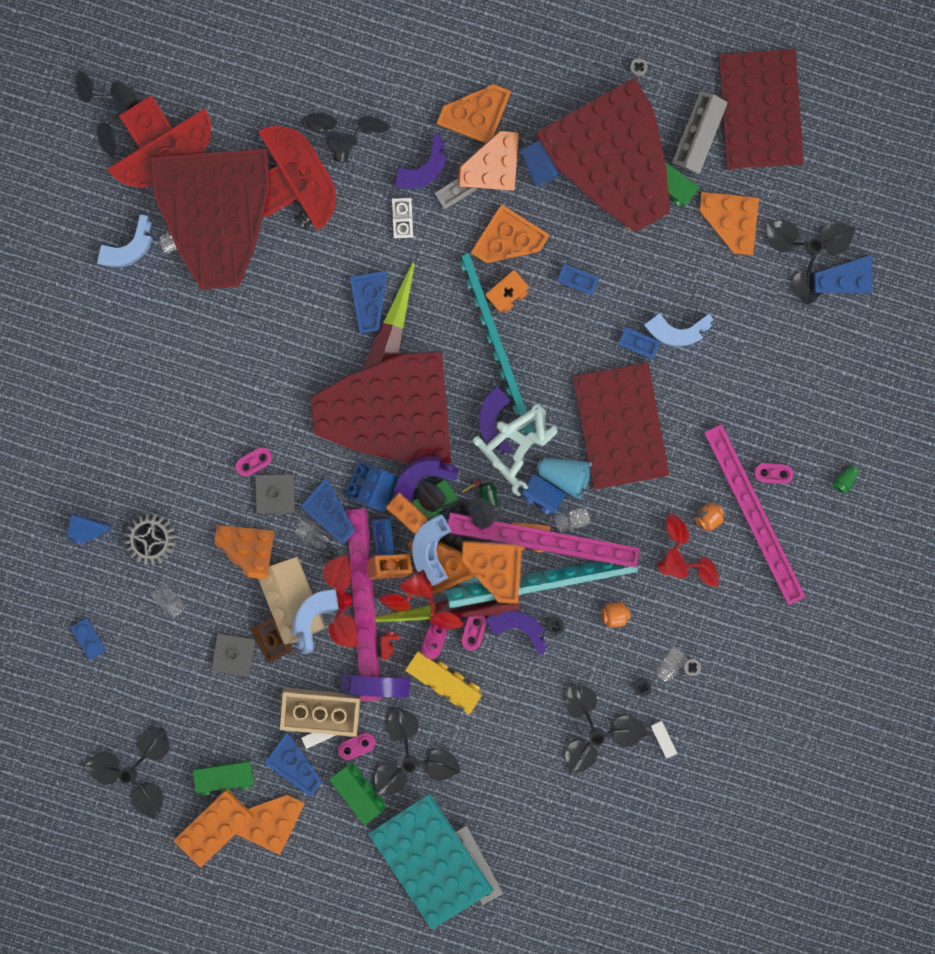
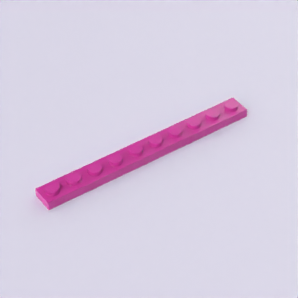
(754, 514)
(546, 541)
(363, 597)

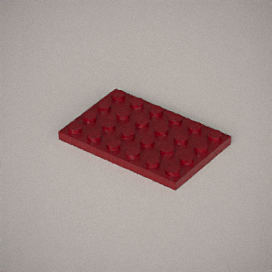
(761, 109)
(621, 425)

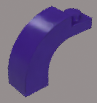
(421, 177)
(487, 420)
(420, 469)
(521, 621)
(375, 685)

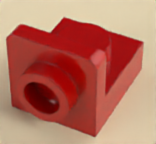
(387, 649)

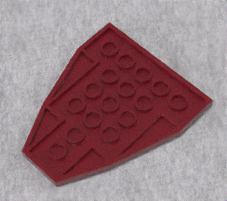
(613, 155)
(213, 210)
(388, 409)

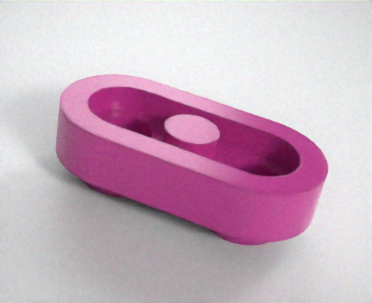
(254, 462)
(773, 473)
(473, 631)
(433, 639)
(356, 746)

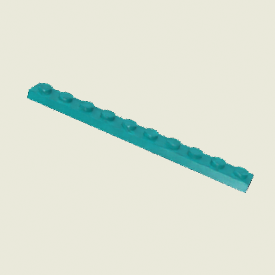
(493, 337)
(541, 581)

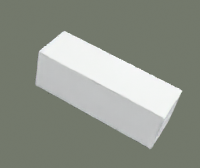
(314, 738)
(663, 739)

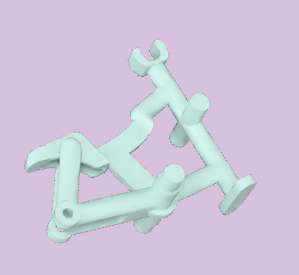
(511, 431)

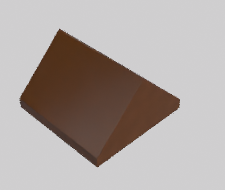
(270, 640)

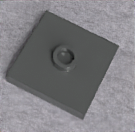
(275, 494)
(233, 655)

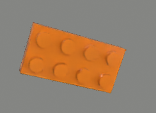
(213, 828)

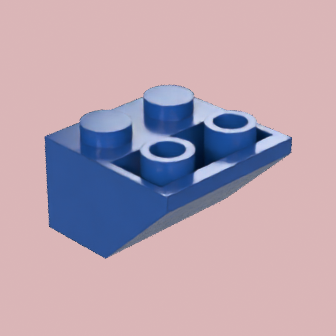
(539, 164)
(371, 486)
(543, 494)

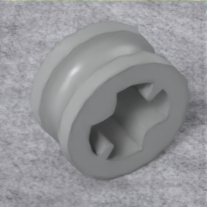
(638, 73)
(686, 667)

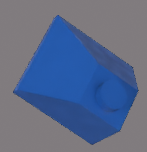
(86, 529)

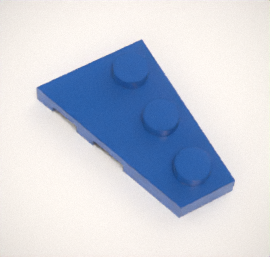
(846, 278)
(368, 299)
(329, 512)
(294, 766)

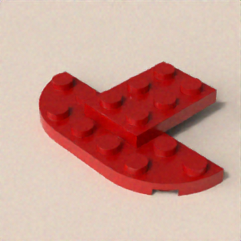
(158, 139)
(298, 176)

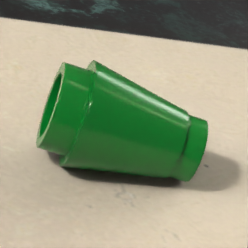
(846, 479)

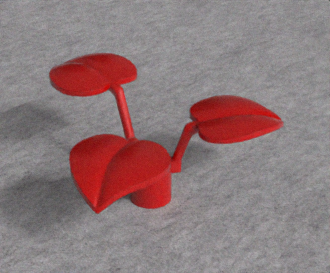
(674, 563)
(420, 586)
(344, 628)

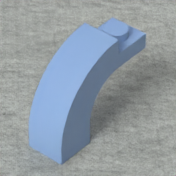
(130, 253)
(671, 336)
(425, 546)
(319, 603)

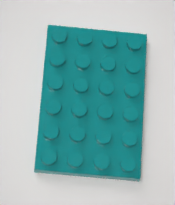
(431, 861)

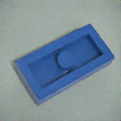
(578, 279)
(639, 343)
(383, 537)
(88, 639)

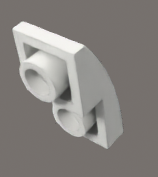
(402, 217)

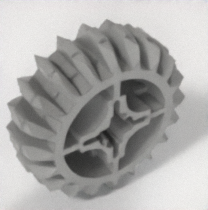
(152, 530)

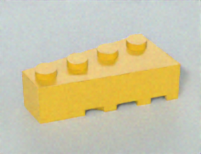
(444, 681)

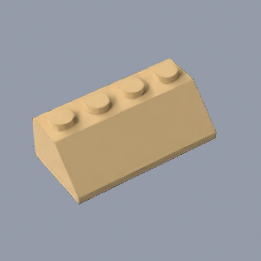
(285, 592)
(320, 712)

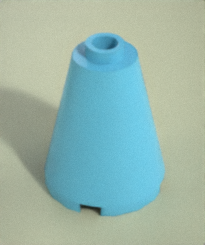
(566, 474)

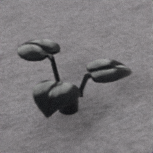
(123, 100)
(341, 142)
(833, 236)
(480, 510)
(581, 755)
(104, 769)
(390, 778)

